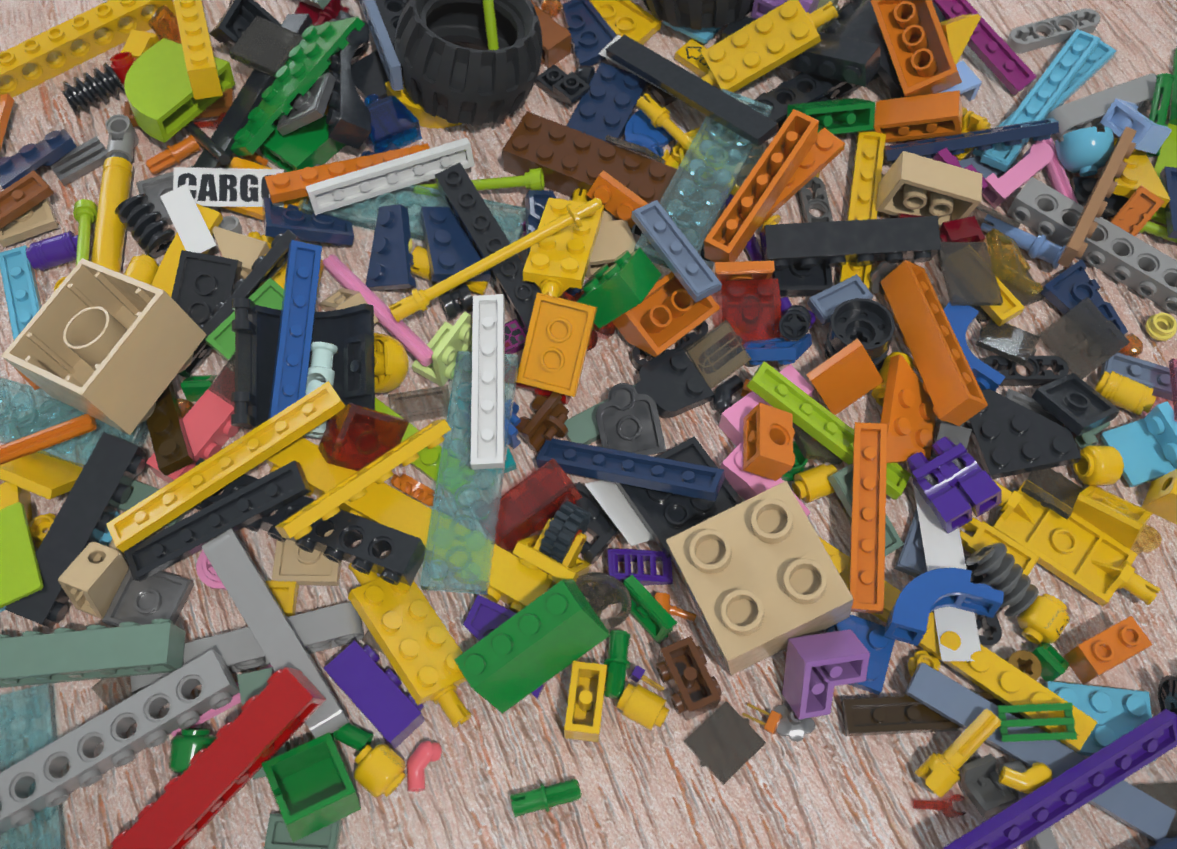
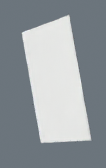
(619, 511)

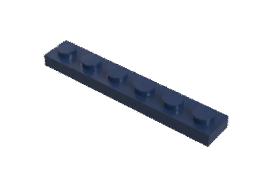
(980, 139)
(634, 469)

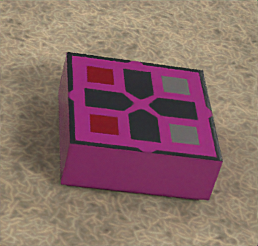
(514, 337)

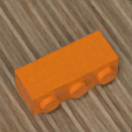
(919, 116)

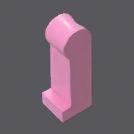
(1031, 164)

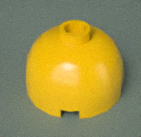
(389, 363)

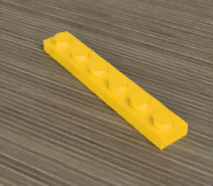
(354, 487)

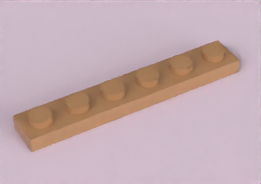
(1095, 205)

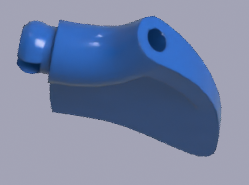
(643, 133)

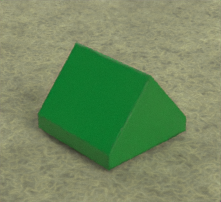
(195, 386)
(1051, 661)

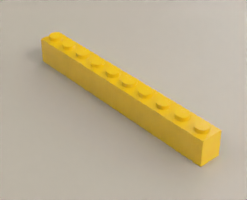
(383, 504)

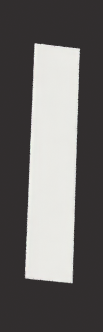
(946, 551)

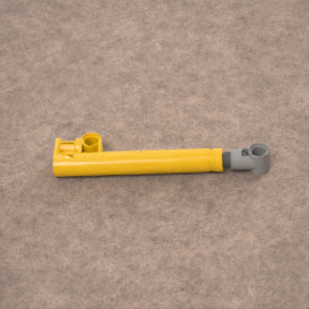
(114, 189)

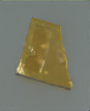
(1009, 262)

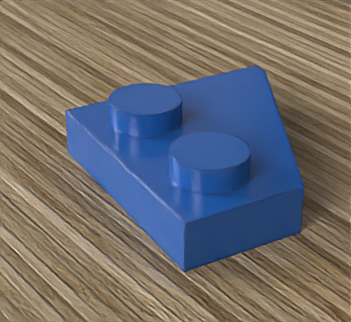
(777, 350)

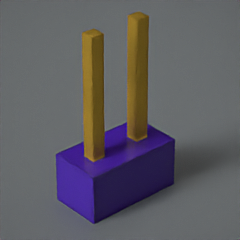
(637, 674)

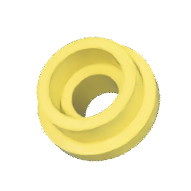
(1161, 326)

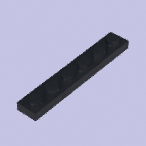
(262, 269)
(230, 512)

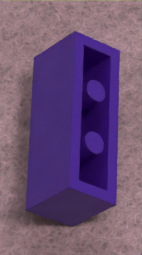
(375, 693)

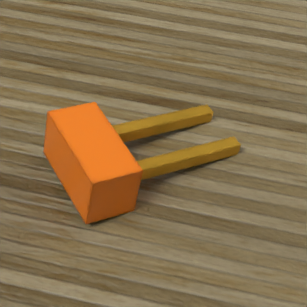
(772, 722)

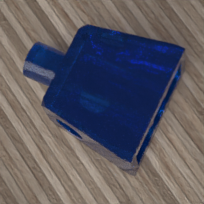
(391, 123)

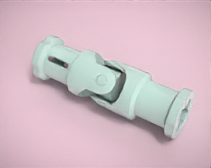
(319, 371)

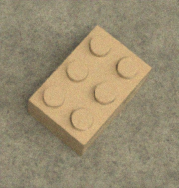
(928, 189)

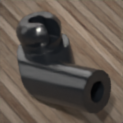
(724, 392)

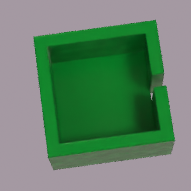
(620, 286)
(312, 786)

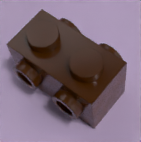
(689, 679)

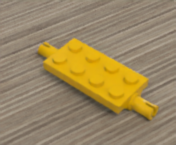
(764, 44)
(564, 256)
(1072, 549)
(412, 641)

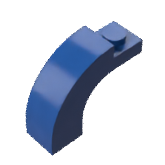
(961, 320)
(937, 590)

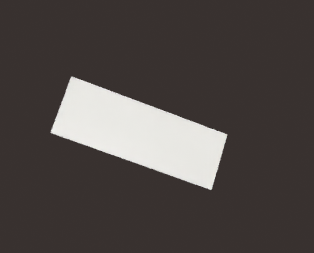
(188, 220)

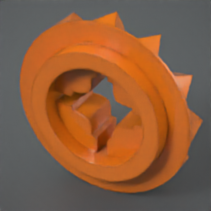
(414, 488)

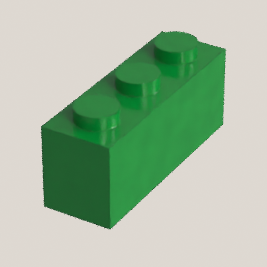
(839, 115)

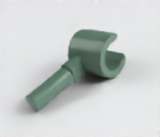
(1089, 437)

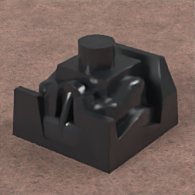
(237, 20)

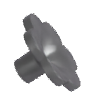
(878, 274)
(791, 726)

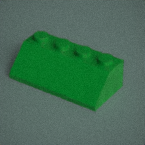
(532, 646)

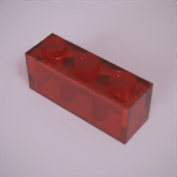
(533, 503)

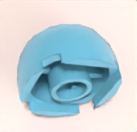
(1085, 150)

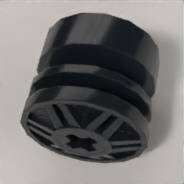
(863, 321)

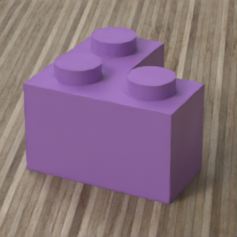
(819, 664)

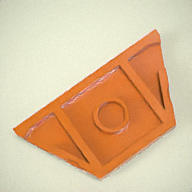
(907, 413)

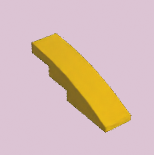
(168, 268)

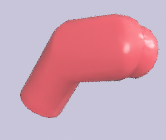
(417, 763)

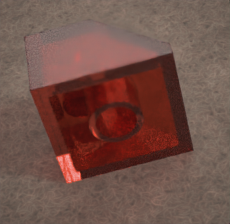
(751, 308)
(360, 436)

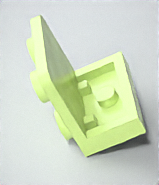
(445, 345)

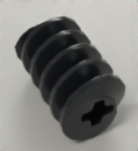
(92, 88)
(145, 225)

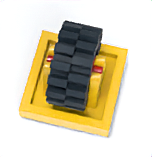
(558, 545)

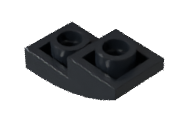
(562, 86)

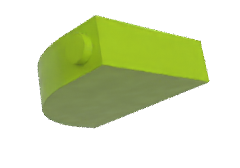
(162, 91)

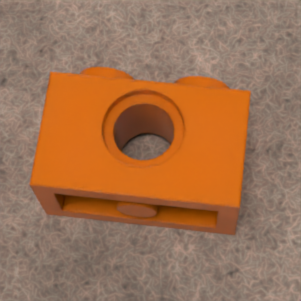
(768, 442)
(1107, 650)

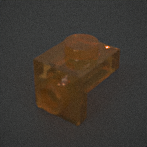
(165, 24)

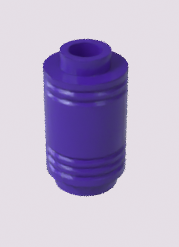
(53, 251)

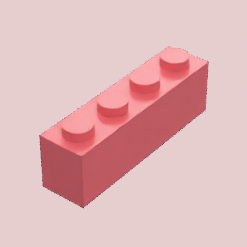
(207, 430)

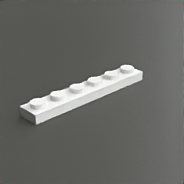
(388, 176)
(488, 382)

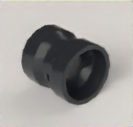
(450, 300)
(794, 328)

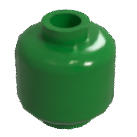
(186, 745)

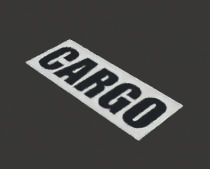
(225, 185)

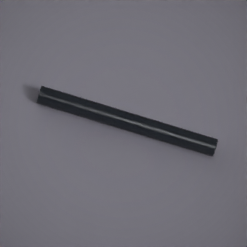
(207, 143)

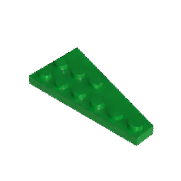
(297, 76)

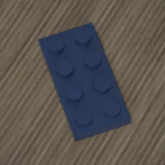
(608, 102)

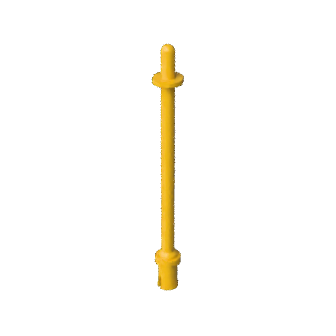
(661, 118)
(421, 299)

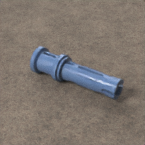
(1036, 246)

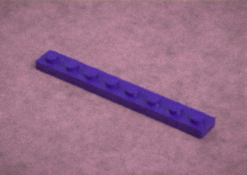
(1074, 787)

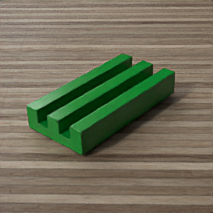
(649, 611)
(1068, 721)

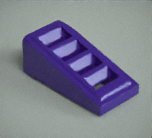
(631, 555)

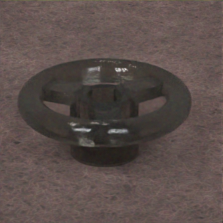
(603, 593)

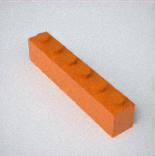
(761, 188)
(933, 344)

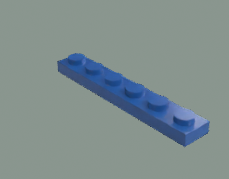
(295, 326)

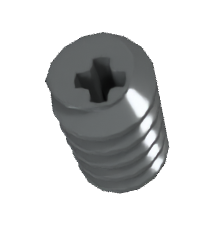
(1004, 576)

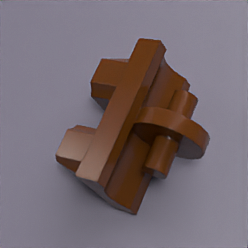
(546, 423)

